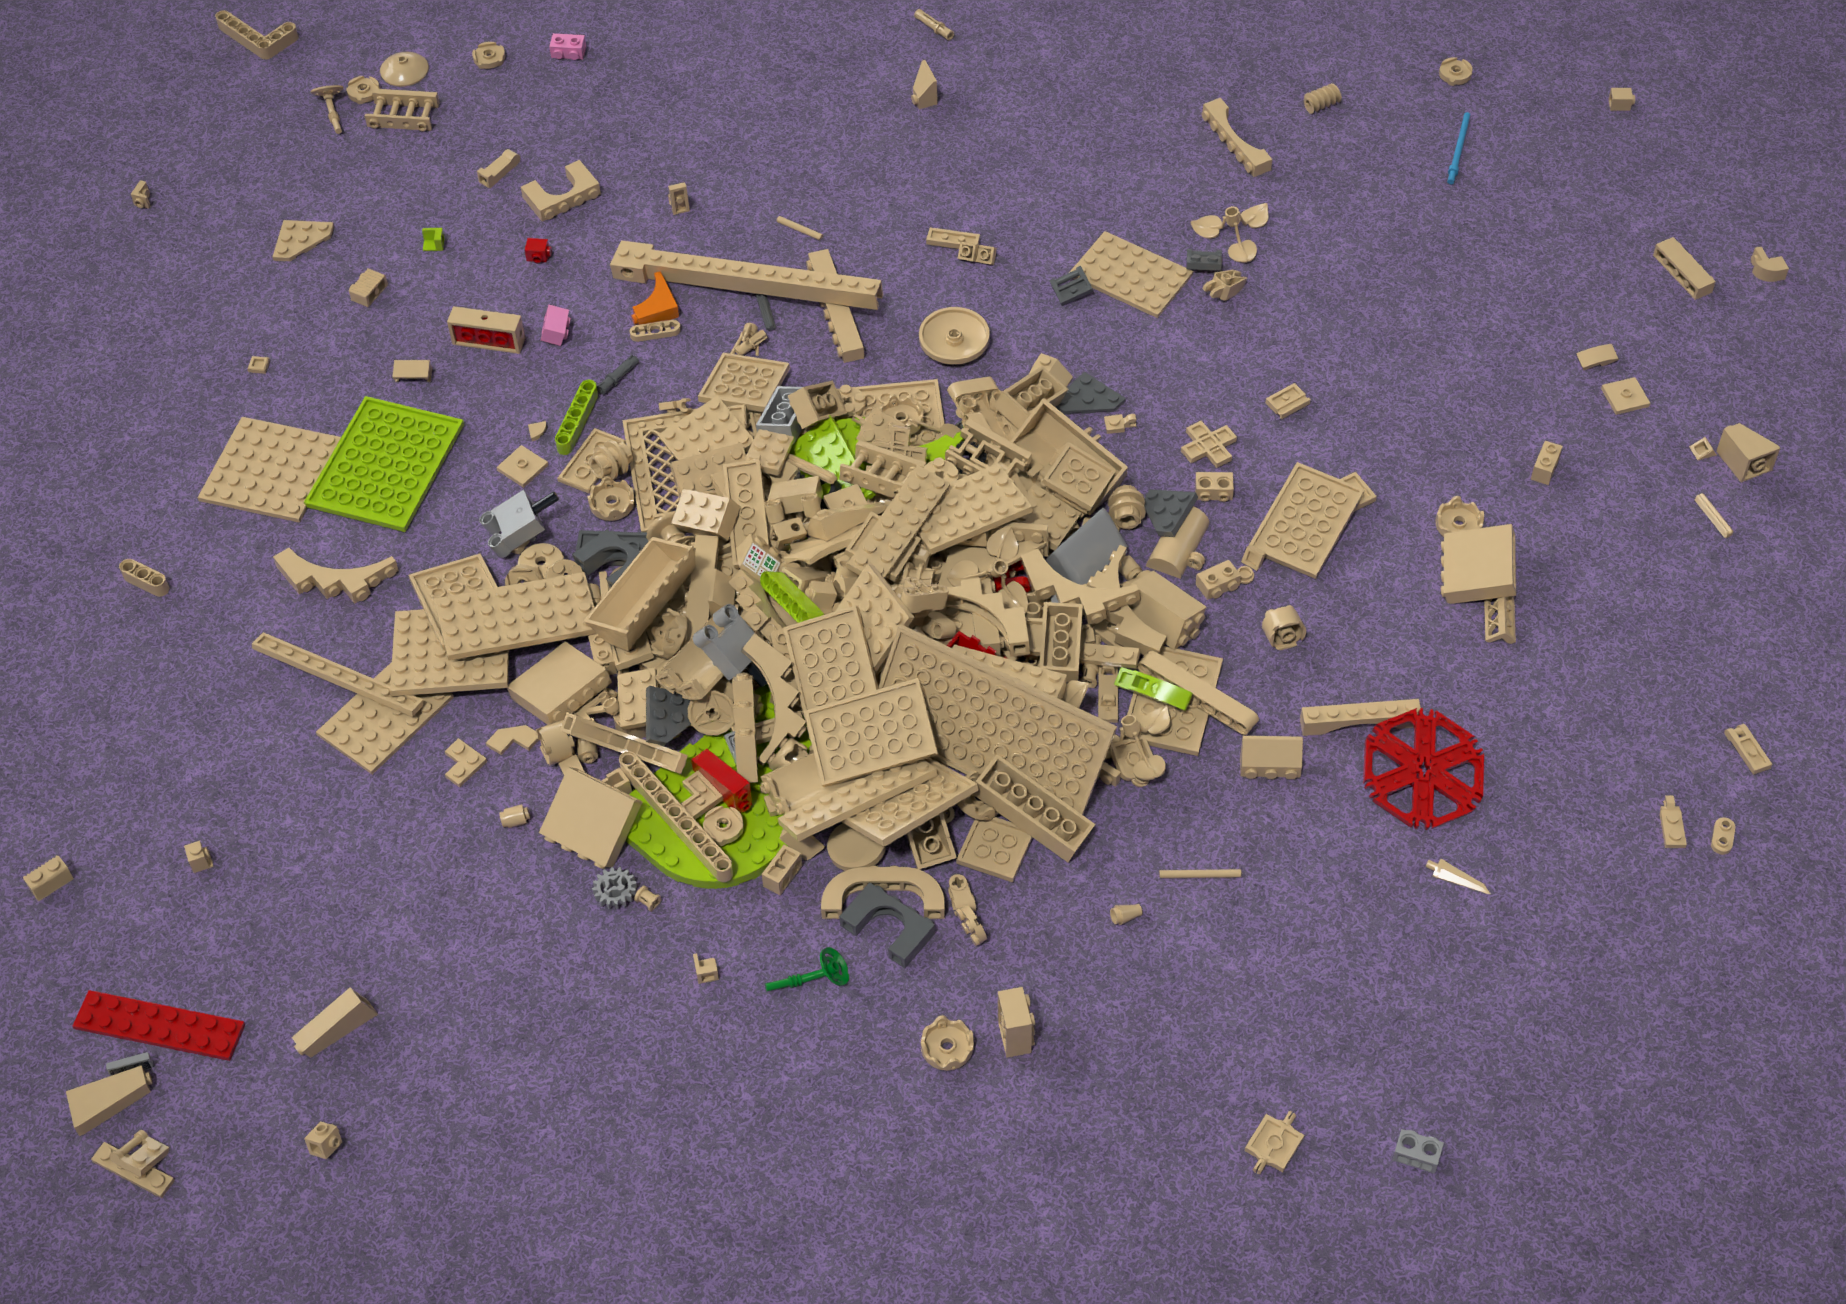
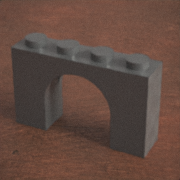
(602, 549)
(875, 902)

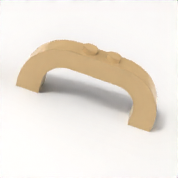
(888, 878)

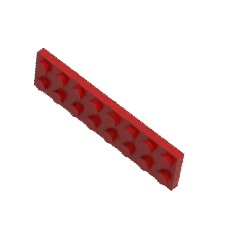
(159, 1025)

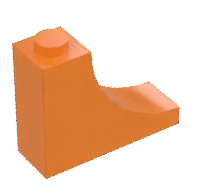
(658, 306)

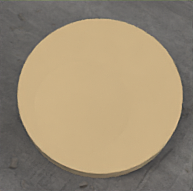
(852, 849)

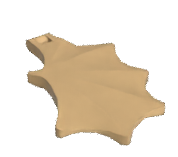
(815, 548)

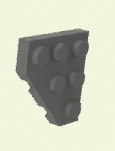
(1089, 396)
(1168, 509)
(665, 715)

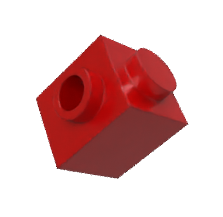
(537, 250)

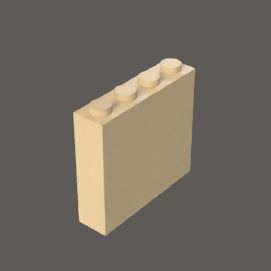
(1479, 564)
(559, 684)
(590, 818)

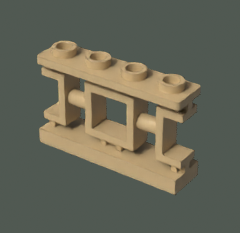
(991, 443)

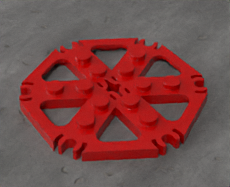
(1435, 762)

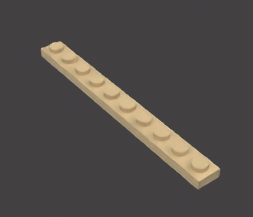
(336, 674)

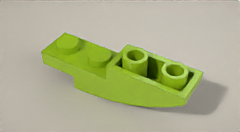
(1153, 688)

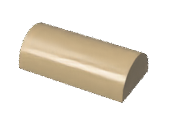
(1172, 552)

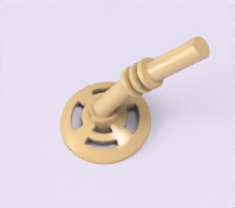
(327, 93)

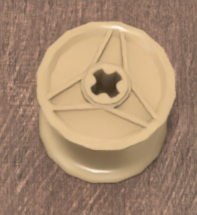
(663, 529)
(714, 711)

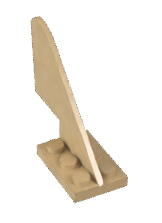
(1028, 538)

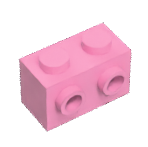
(567, 46)
(555, 325)

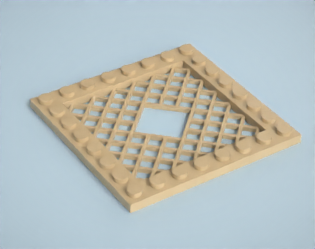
(636, 434)

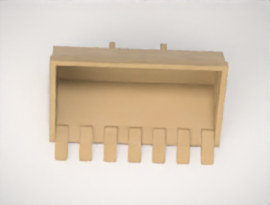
(642, 592)

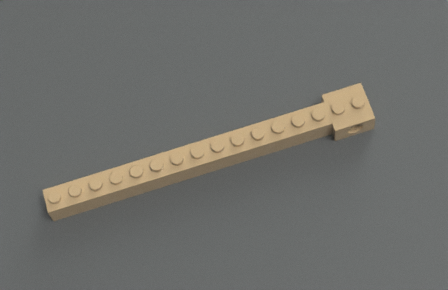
(640, 261)

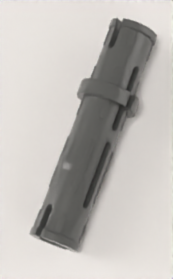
(612, 379)

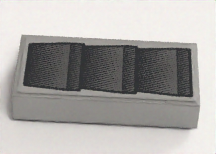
(129, 1063)

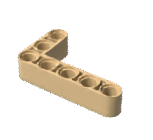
(261, 45)

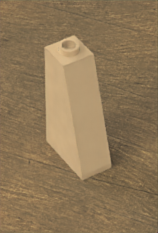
(334, 1022)
(106, 1097)

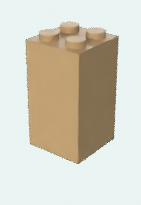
(1168, 609)

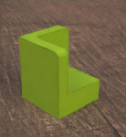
(433, 239)

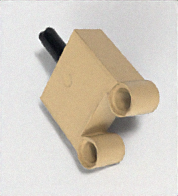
(794, 497)

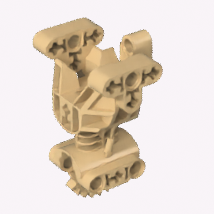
(915, 596)

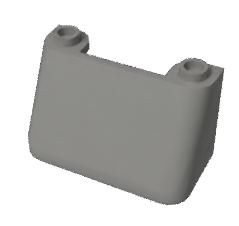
(1087, 549)

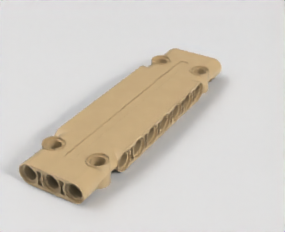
(976, 401)

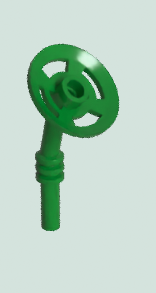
(828, 970)

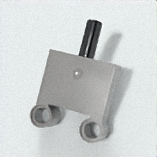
(516, 520)
(727, 646)

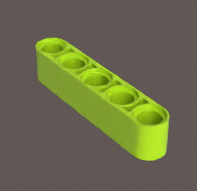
(576, 417)
(789, 596)

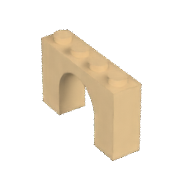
(549, 205)

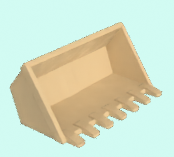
(1048, 431)

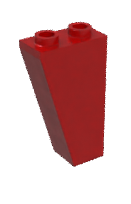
(727, 781)

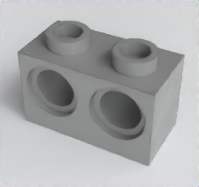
(1416, 1155)

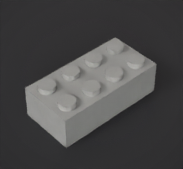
(779, 415)

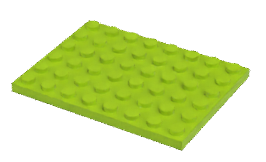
(384, 463)

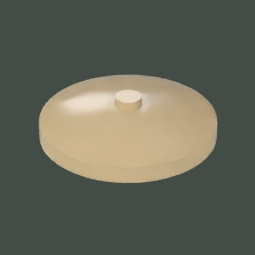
(954, 335)

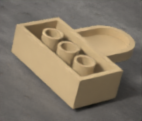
(1057, 638)

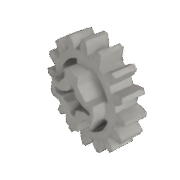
(614, 888)

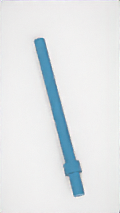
(1453, 168)

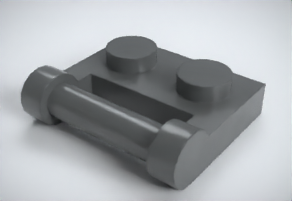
(1203, 260)
(1073, 289)

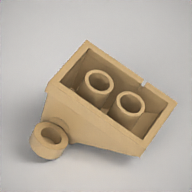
(932, 841)

